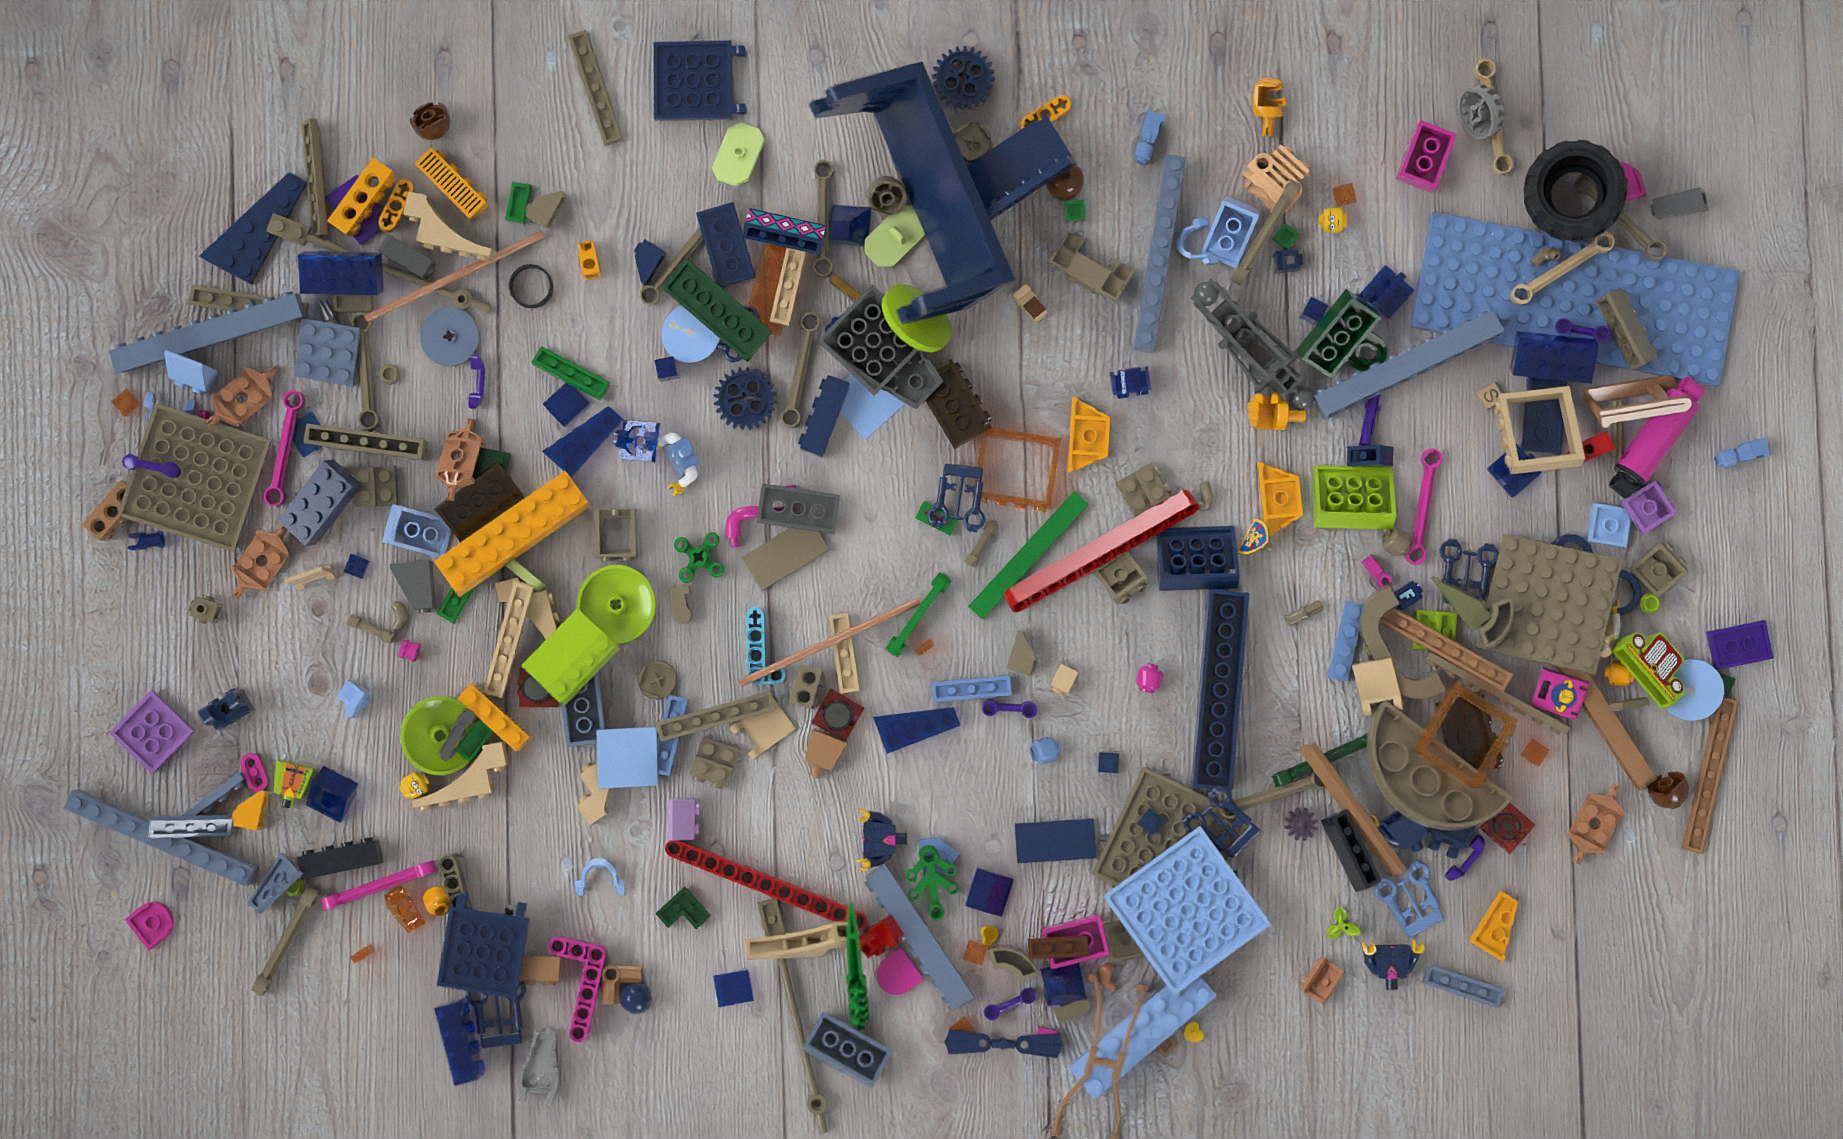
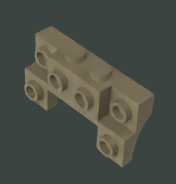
(1087, 272)

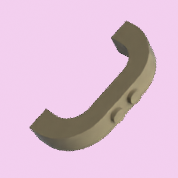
(1370, 615)

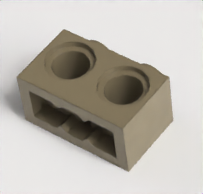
(801, 685)

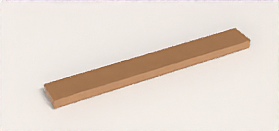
(1446, 648)
(1709, 776)
(1347, 801)

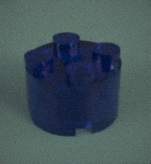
(1130, 381)

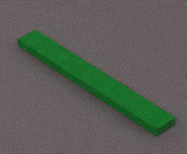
(1028, 555)

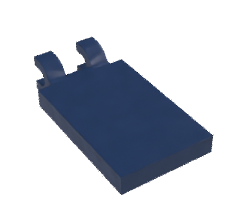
(1454, 838)

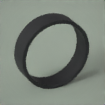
(527, 266)

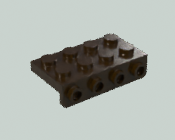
(957, 407)
(480, 502)
(1469, 732)

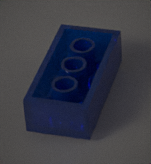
(340, 273)
(1554, 357)
(459, 1041)

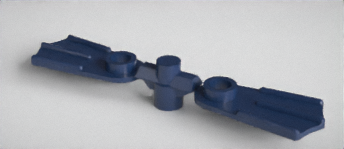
(968, 1042)

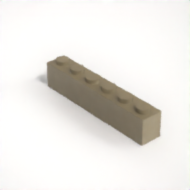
(366, 442)

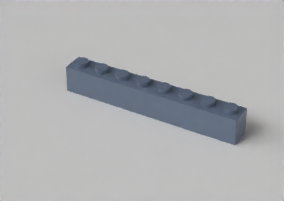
(919, 937)

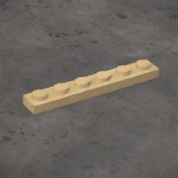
(508, 639)

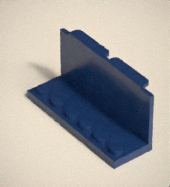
(1020, 166)

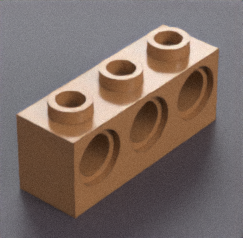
(103, 514)

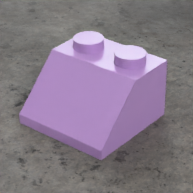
(682, 819)

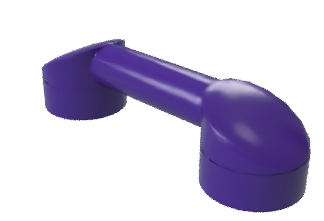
(1599, 333)
(476, 398)
(169, 469)
(991, 707)
(1477, 845)
(1026, 996)

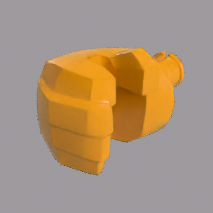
(1265, 106)
(1272, 412)

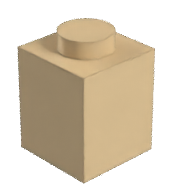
(1063, 679)

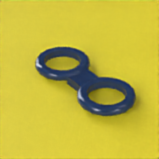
(1623, 574)

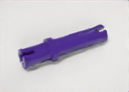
(1372, 408)

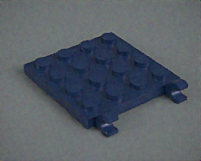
(695, 80)
(483, 950)

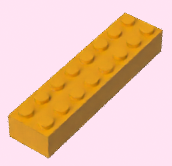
(512, 533)

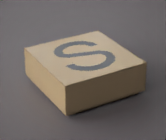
(1489, 395)

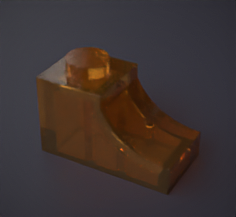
(403, 909)

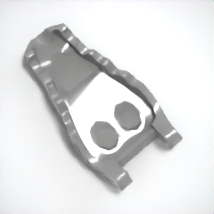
(540, 1069)

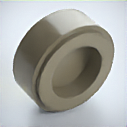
(389, 374)

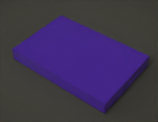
(369, 226)
(1739, 645)

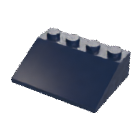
(1197, 558)

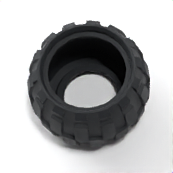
(1582, 158)

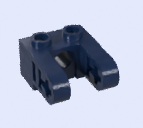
(215, 714)

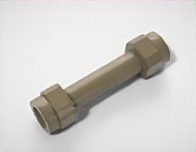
(988, 530)
(356, 622)

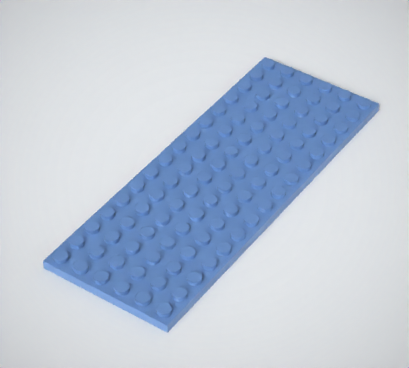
(1477, 263)

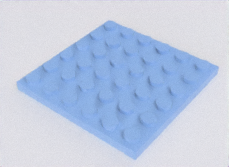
(1186, 910)

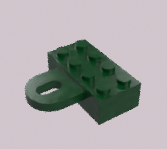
(1342, 335)

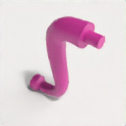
(734, 520)

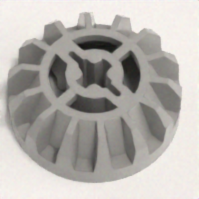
(1475, 111)

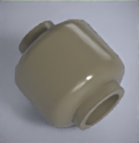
(1396, 542)

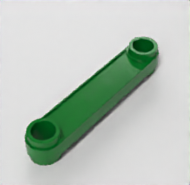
(897, 644)

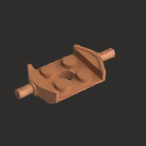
(249, 383)
(459, 472)
(248, 570)
(1608, 814)

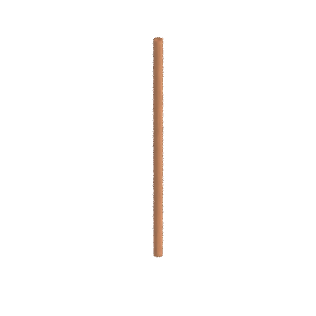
(452, 277)
(829, 642)

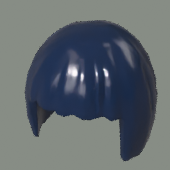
(636, 998)

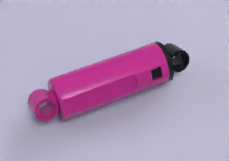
(1654, 441)

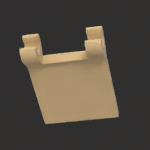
(301, 579)
(1377, 683)
(765, 729)

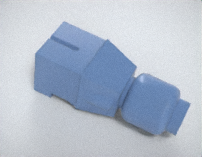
(1147, 136)
(1745, 451)

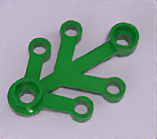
(931, 878)

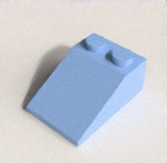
(1231, 231)
(190, 373)
(416, 531)

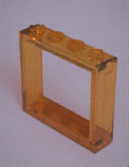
(1021, 503)
(1498, 746)

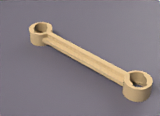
(1497, 139)
(1561, 269)

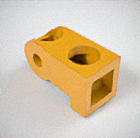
(589, 260)

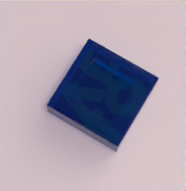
(356, 566)

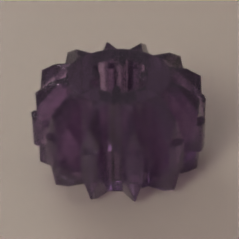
(1297, 830)

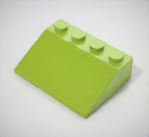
(1353, 497)
(570, 657)

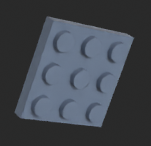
(327, 351)

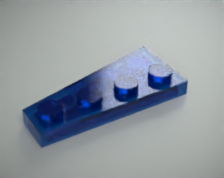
(579, 445)
(909, 728)

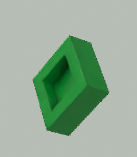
(1074, 210)
(1285, 236)

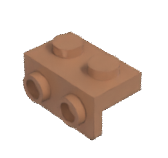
(1322, 980)

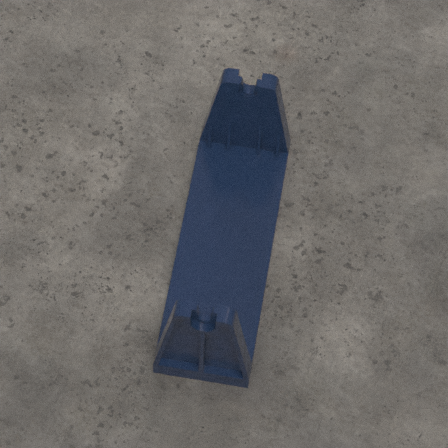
(935, 183)

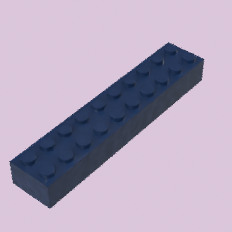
(1219, 689)

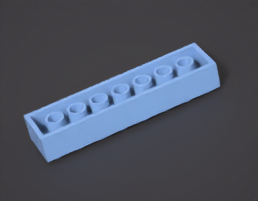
(1155, 1022)

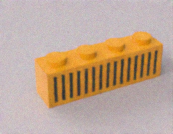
(452, 184)
(495, 717)

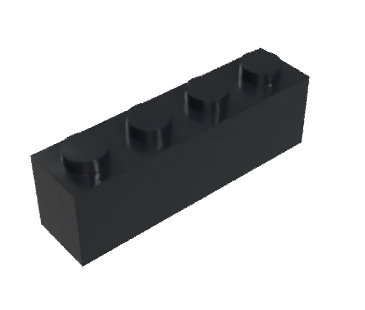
(1351, 850)
(339, 859)

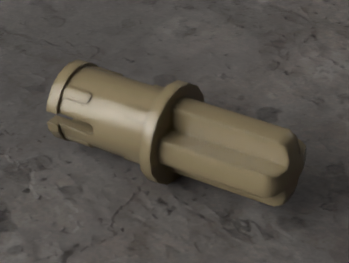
(1304, 613)

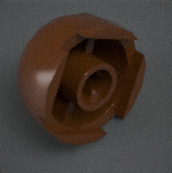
(431, 121)
(1067, 184)
(1669, 791)

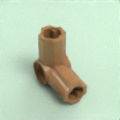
(611, 986)

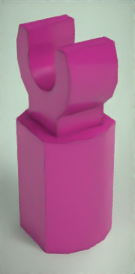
(1375, 570)

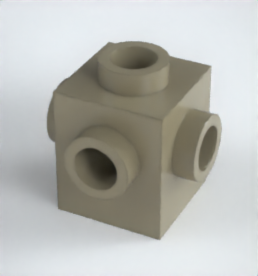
(205, 609)

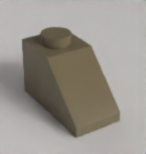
(545, 208)
(1022, 657)

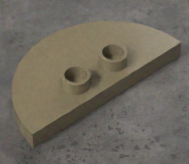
(1418, 786)

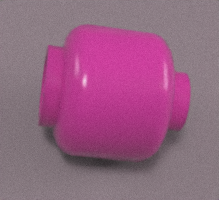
(1149, 678)

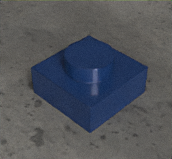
(1108, 762)
(1150, 821)

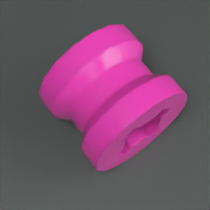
(409, 650)

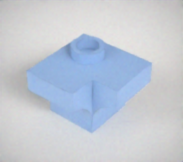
(354, 698)

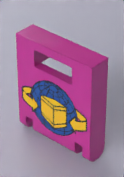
(1563, 694)

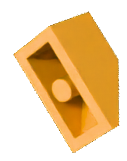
(251, 812)

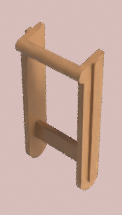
(1655, 385)

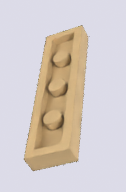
(787, 287)
(844, 655)

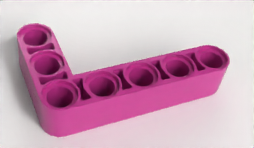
(586, 981)

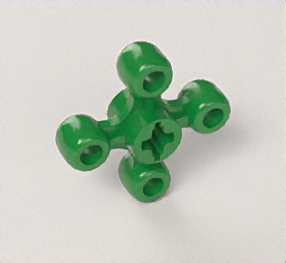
(706, 563)

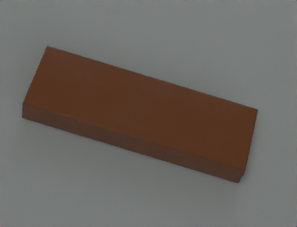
(1058, 947)

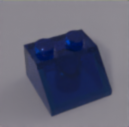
(331, 794)
(989, 892)

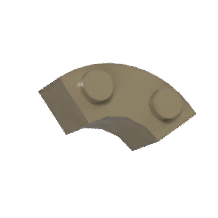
(1499, 625)
(1013, 960)

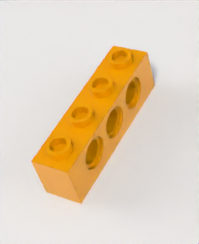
(361, 187)

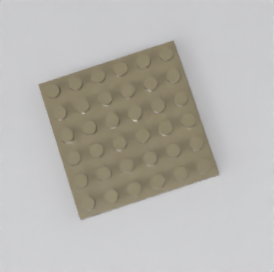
(213, 484)
(1558, 602)
(1133, 847)

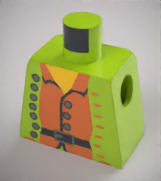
(292, 781)

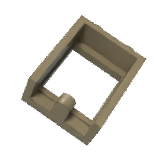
(607, 555)

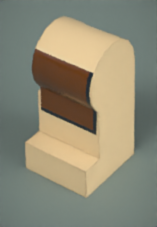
(1029, 303)

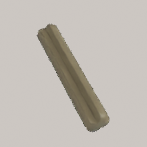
(1617, 434)

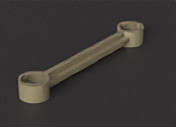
(823, 215)
(1626, 223)
(1265, 232)
(686, 251)
(800, 370)
(365, 374)
(1273, 794)
(306, 903)

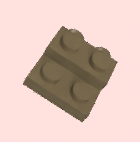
(377, 487)
(1143, 489)
(1660, 568)
(1122, 578)
(714, 763)

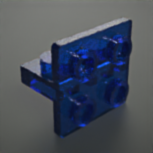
(1387, 291)
(1512, 482)

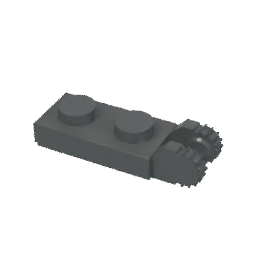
(457, 733)

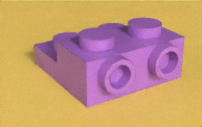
(1648, 507)

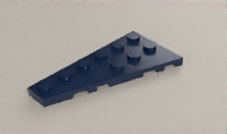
(246, 243)

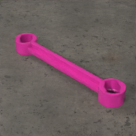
(284, 448)
(1423, 506)
(378, 885)

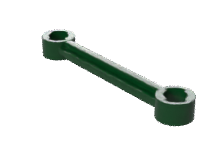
(1287, 775)

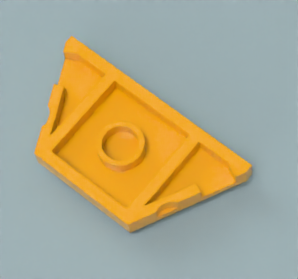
(1087, 435)
(1279, 497)

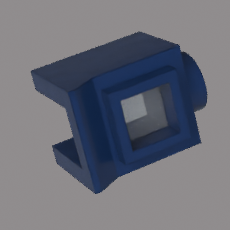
(1287, 261)

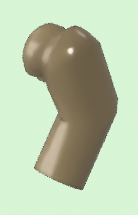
(1545, 254)
(1207, 494)
(401, 615)

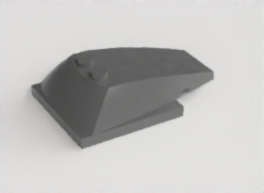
(877, 355)

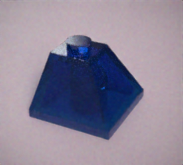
(849, 225)
(1063, 984)

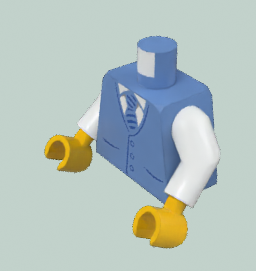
(681, 458)

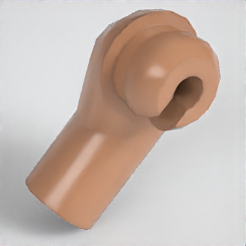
(1105, 977)

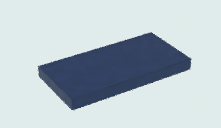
(725, 244)
(1543, 420)
(1055, 840)

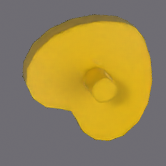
(989, 934)
(1192, 1032)

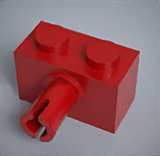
(879, 936)

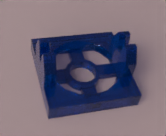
(650, 438)

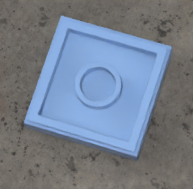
(1609, 525)

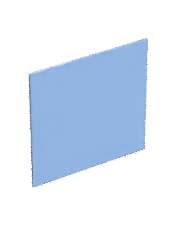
(867, 411)
(627, 757)

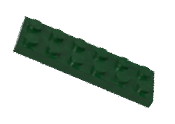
(717, 310)

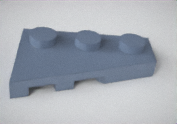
(275, 883)

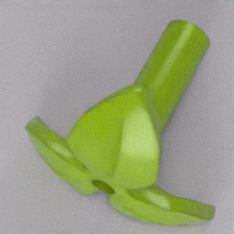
(1349, 928)

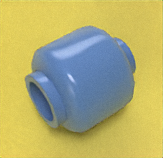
(1044, 750)

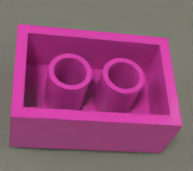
(1426, 156)
(1087, 926)

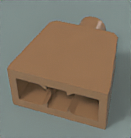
(823, 752)

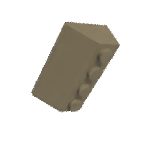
(1626, 328)

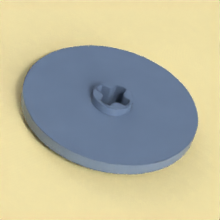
(461, 346)

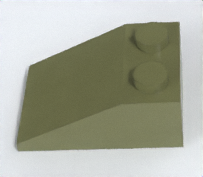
(1467, 606)

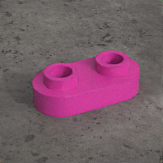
(255, 772)

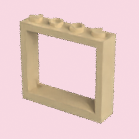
(1570, 422)

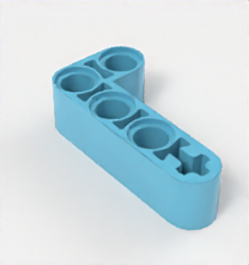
(759, 645)

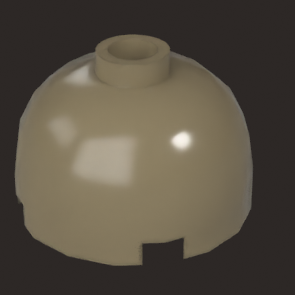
(886, 196)

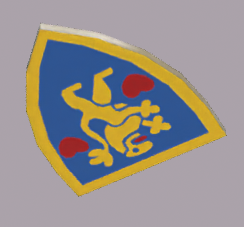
(1256, 539)

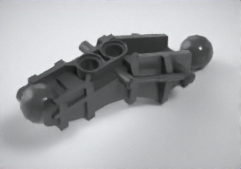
(1286, 381)

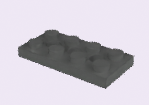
(792, 496)

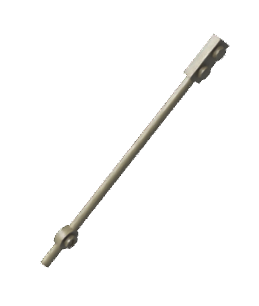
(300, 235)
(774, 926)

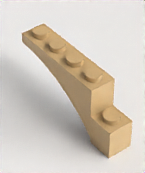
(436, 233)
(540, 607)
(474, 782)
(593, 806)
(798, 944)

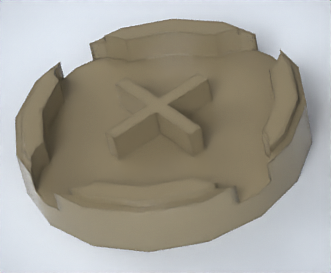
(973, 140)
(657, 679)

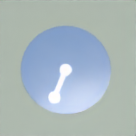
(687, 337)
(1701, 692)

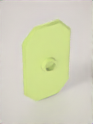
(738, 154)
(894, 237)

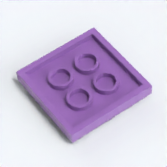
(152, 732)

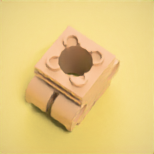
(1273, 179)

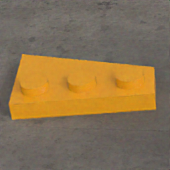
(1495, 926)

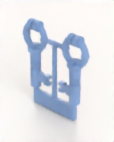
(1424, 922)

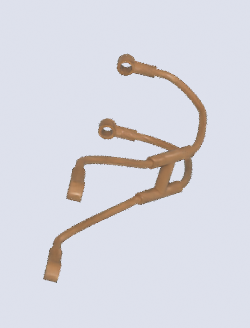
(1094, 1060)

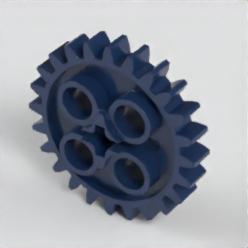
(946, 72)
(742, 381)

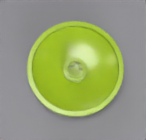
(924, 335)
(618, 602)
(426, 730)

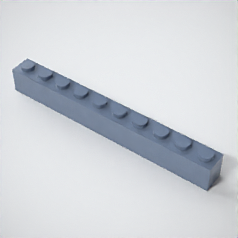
(1159, 253)
(208, 333)
(1408, 365)
(181, 847)

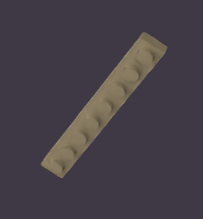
(1503, 698)

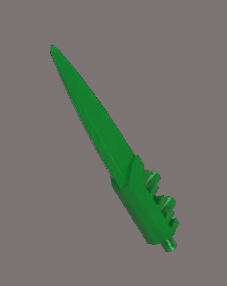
(855, 979)

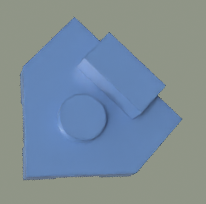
(945, 852)

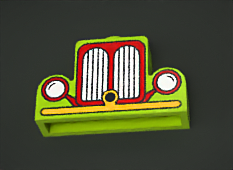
(1652, 664)

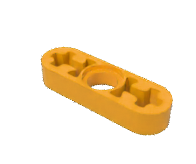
(1055, 102)
(385, 216)

